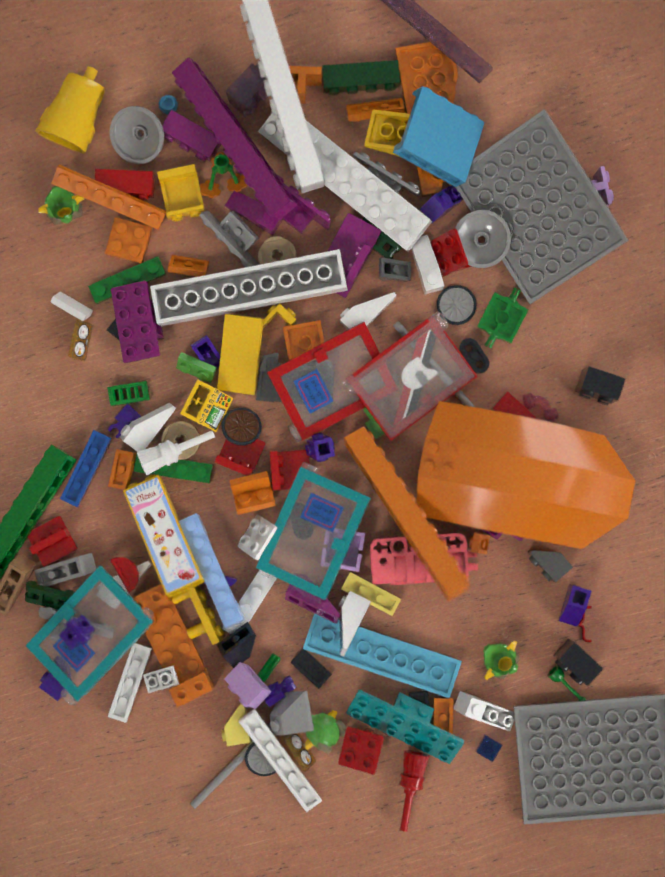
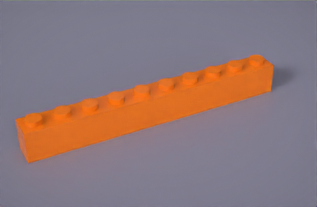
(406, 514)

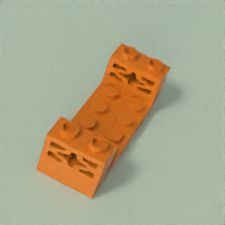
(174, 647)

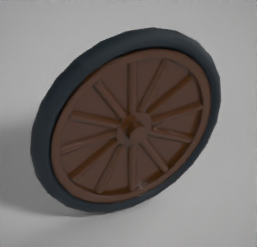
(241, 426)

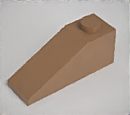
(14, 581)

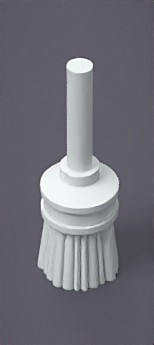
(167, 452)

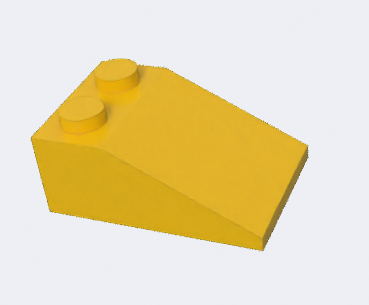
(385, 130)

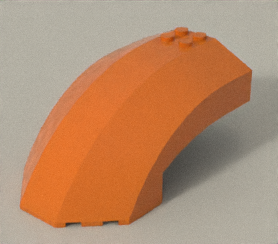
(522, 476)

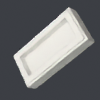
(71, 306)

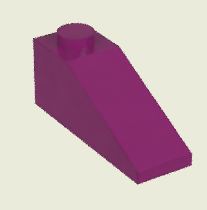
(252, 211)
(312, 603)

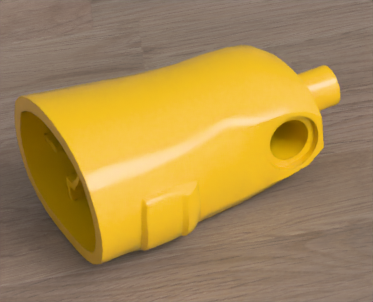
(73, 112)

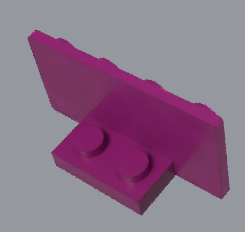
(304, 212)
(355, 243)
(136, 322)

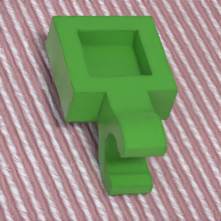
(373, 426)

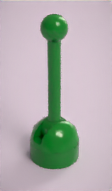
(556, 674)

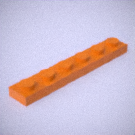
(108, 197)

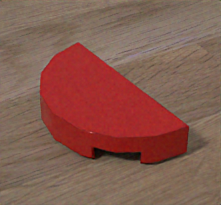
(127, 572)

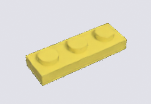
(379, 597)

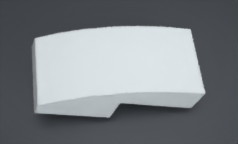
(161, 679)

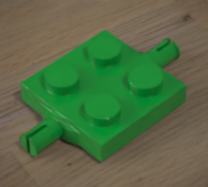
(502, 318)

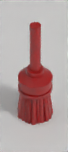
(412, 781)

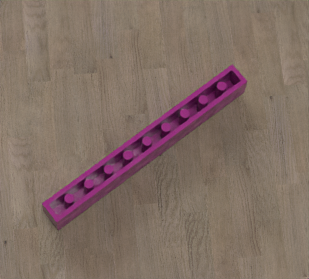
(234, 139)

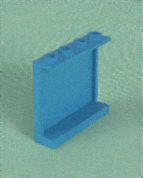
(440, 137)

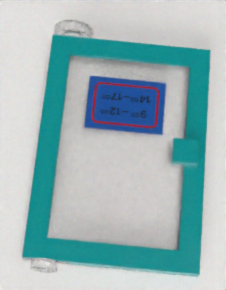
(313, 532)
(117, 627)

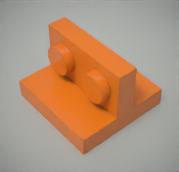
(303, 77)
(252, 493)

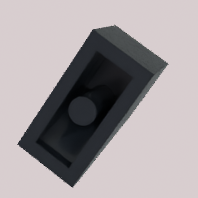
(238, 645)

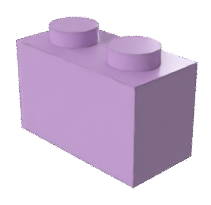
(247, 686)

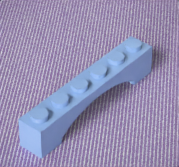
(211, 571)

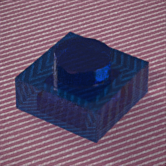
(488, 748)

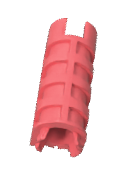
(406, 567)

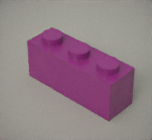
(190, 136)

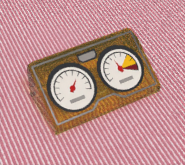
(80, 340)
(302, 755)

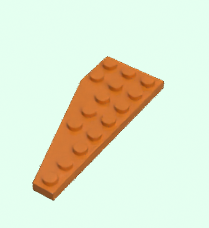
(426, 67)

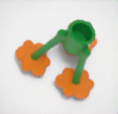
(221, 165)

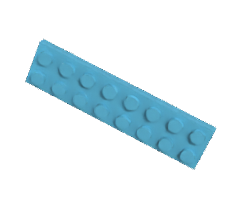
(385, 656)

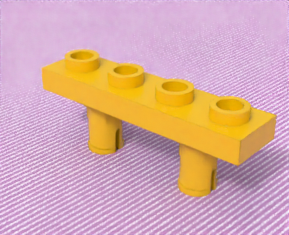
(206, 614)

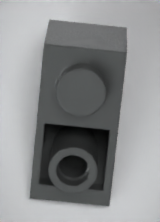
(552, 563)

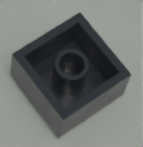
(600, 385)
(578, 662)

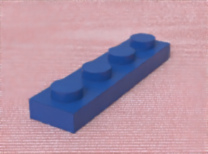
(85, 468)

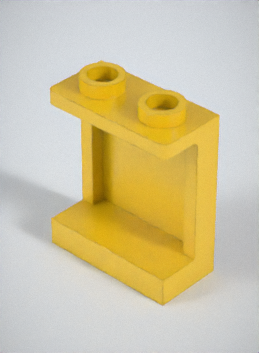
(181, 192)

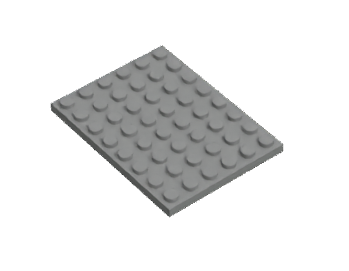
(548, 204)
(591, 758)

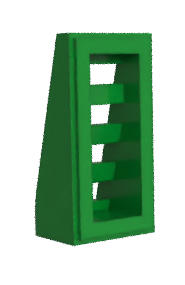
(111, 391)

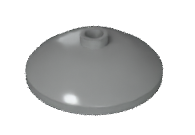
(127, 138)
(496, 235)

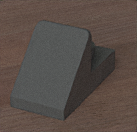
(394, 270)

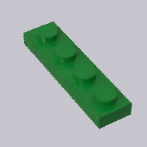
(145, 271)
(182, 470)

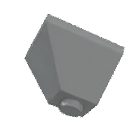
(291, 714)

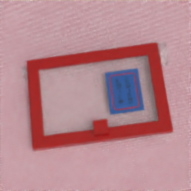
(315, 380)

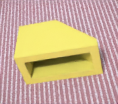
(233, 730)

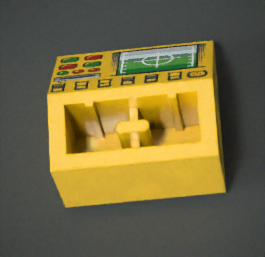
(206, 405)

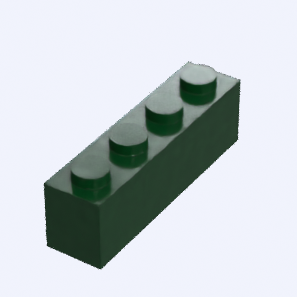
(361, 77)

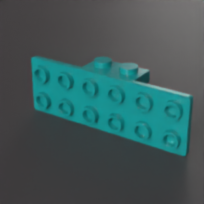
(406, 721)

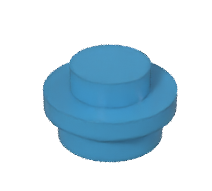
(167, 104)

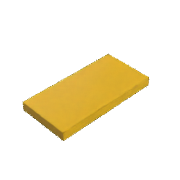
(240, 354)

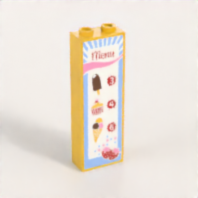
(163, 535)

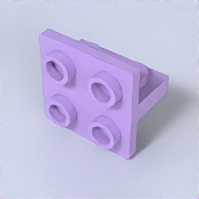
(600, 182)

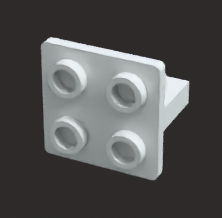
(257, 536)

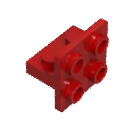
(449, 253)
(51, 541)
(361, 750)

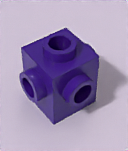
(325, 449)
(80, 629)

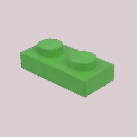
(196, 367)

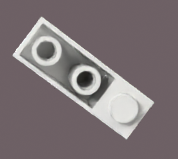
(484, 711)

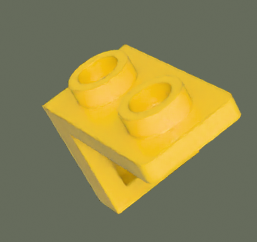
(286, 314)

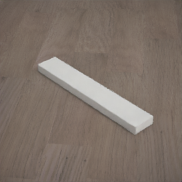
(280, 760)

